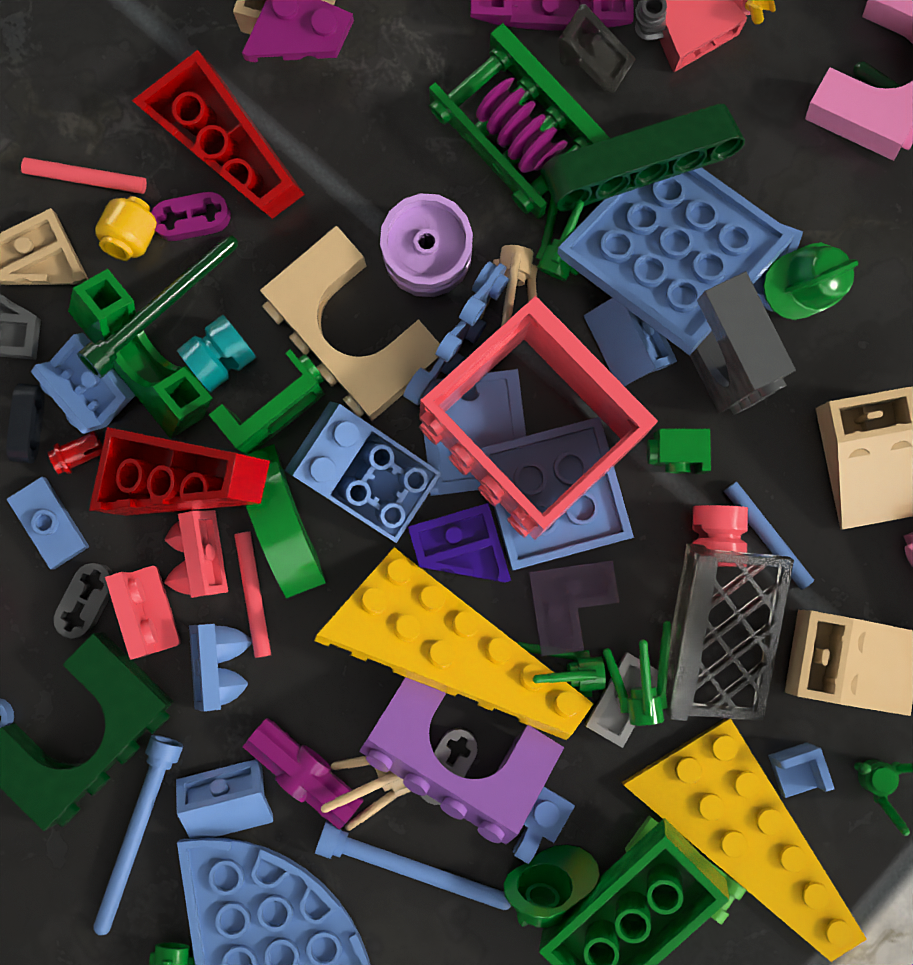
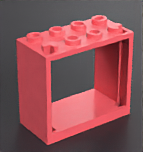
(577, 368)

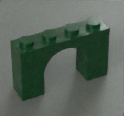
(130, 705)

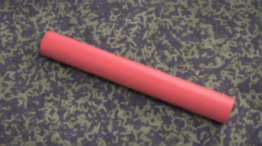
(83, 175)
(252, 594)

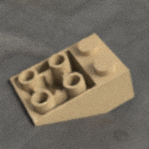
(870, 456)
(851, 662)

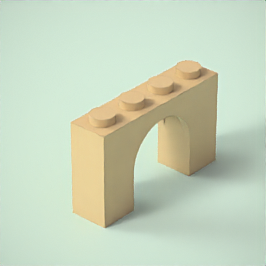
(299, 299)

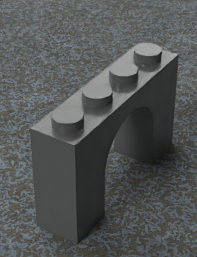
(743, 353)

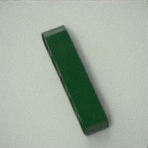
(642, 157)

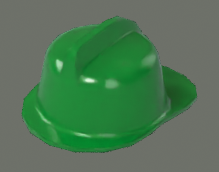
(808, 280)
(551, 885)

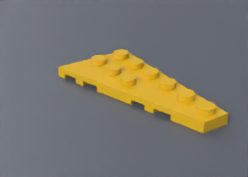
(440, 641)
(734, 816)

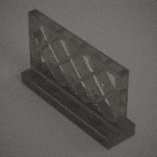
(690, 625)

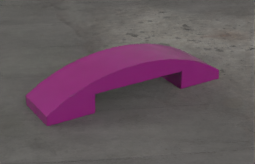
(549, 13)

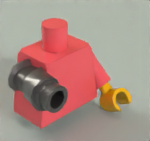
(695, 26)

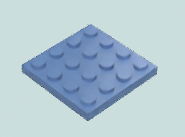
(669, 245)

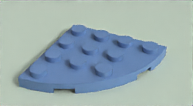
(261, 908)

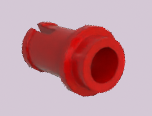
(75, 452)

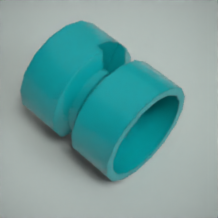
(216, 353)

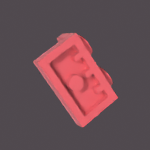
(143, 611)

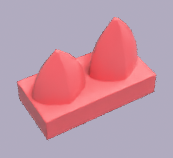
(203, 568)

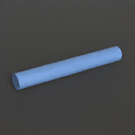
(768, 534)

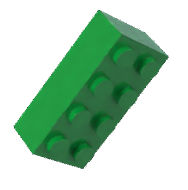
(639, 905)

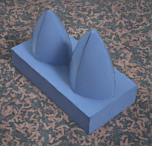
(209, 647)

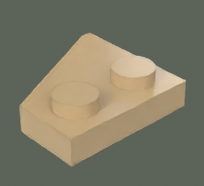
(39, 254)

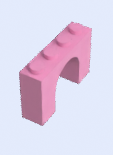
(864, 113)

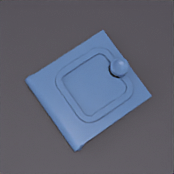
(486, 420)

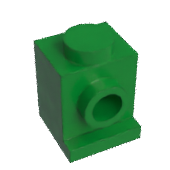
(680, 449)

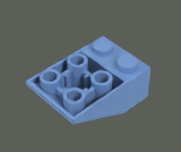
(363, 471)

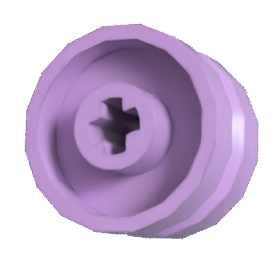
(423, 221)

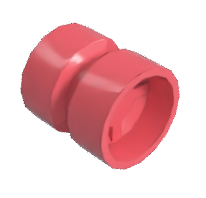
(721, 528)

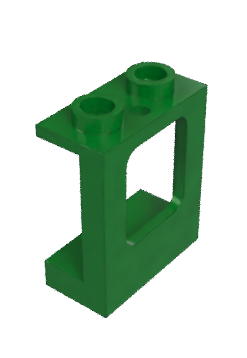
(275, 414)

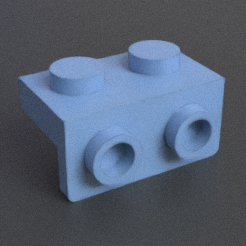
(82, 396)

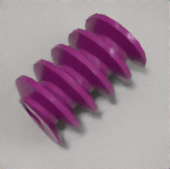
(517, 128)

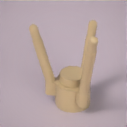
(518, 269)
(385, 779)

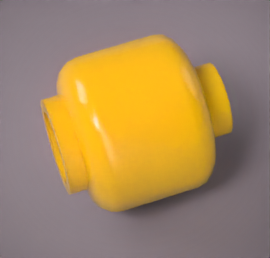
(126, 228)

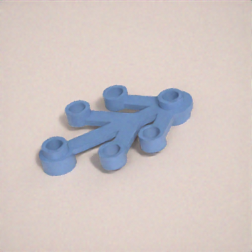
(488, 284)

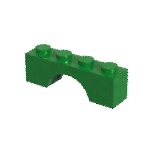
(164, 389)

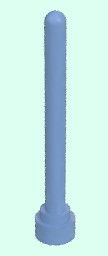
(161, 755)
(337, 842)

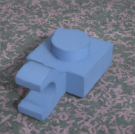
(544, 820)

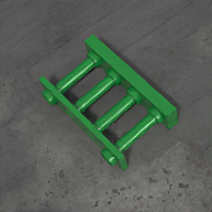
(560, 107)

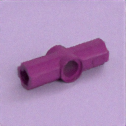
(300, 771)

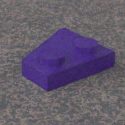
(461, 544)

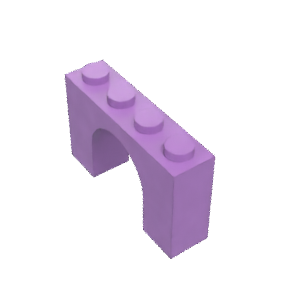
(493, 803)

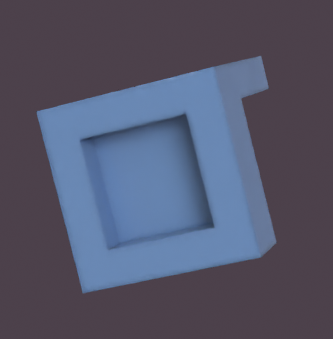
(800, 769)

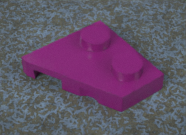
(298, 30)

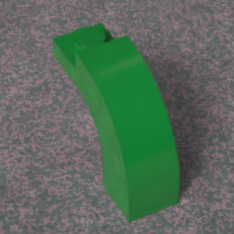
(282, 531)

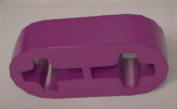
(188, 207)

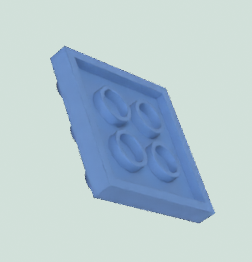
(543, 470)

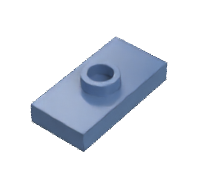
(48, 523)

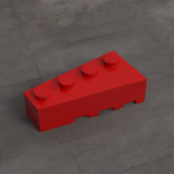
(211, 123)
(167, 475)

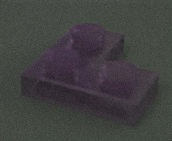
(560, 594)

